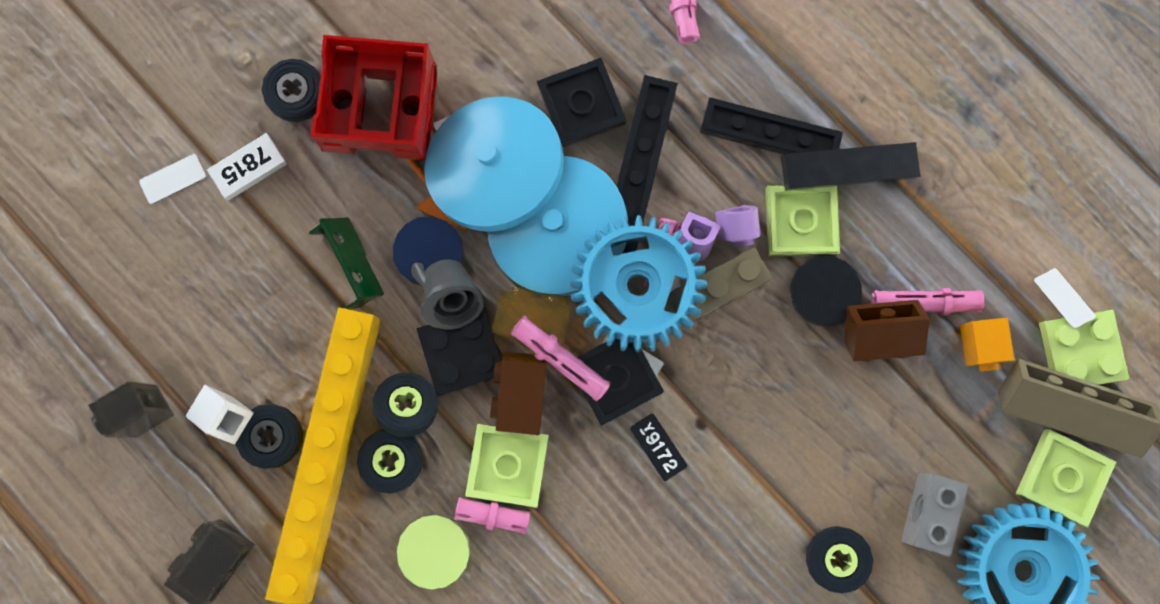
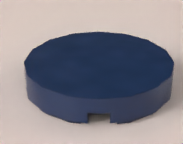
(425, 242)

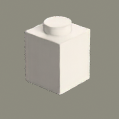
(219, 414)

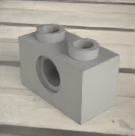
(934, 513)

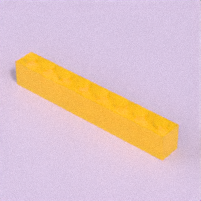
(323, 458)

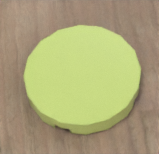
(433, 551)

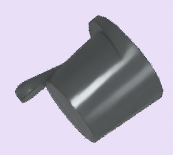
(449, 294)

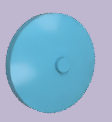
(494, 164)
(545, 247)

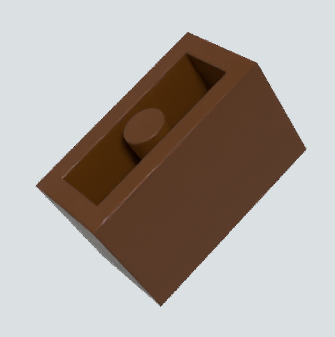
(886, 330)
(520, 393)

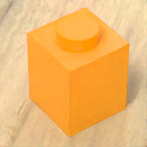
(987, 343)

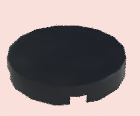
(824, 290)

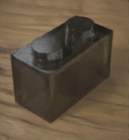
(130, 410)
(208, 562)

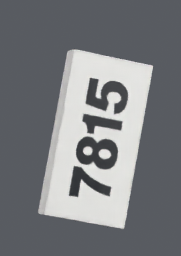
(247, 166)

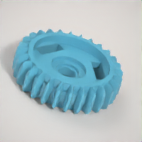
(658, 265)
(1050, 559)

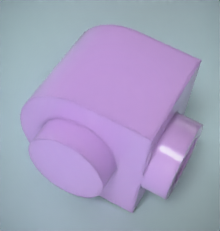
(739, 225)
(701, 232)

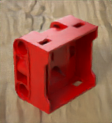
(344, 78)

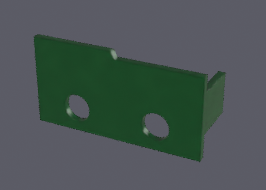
(351, 258)

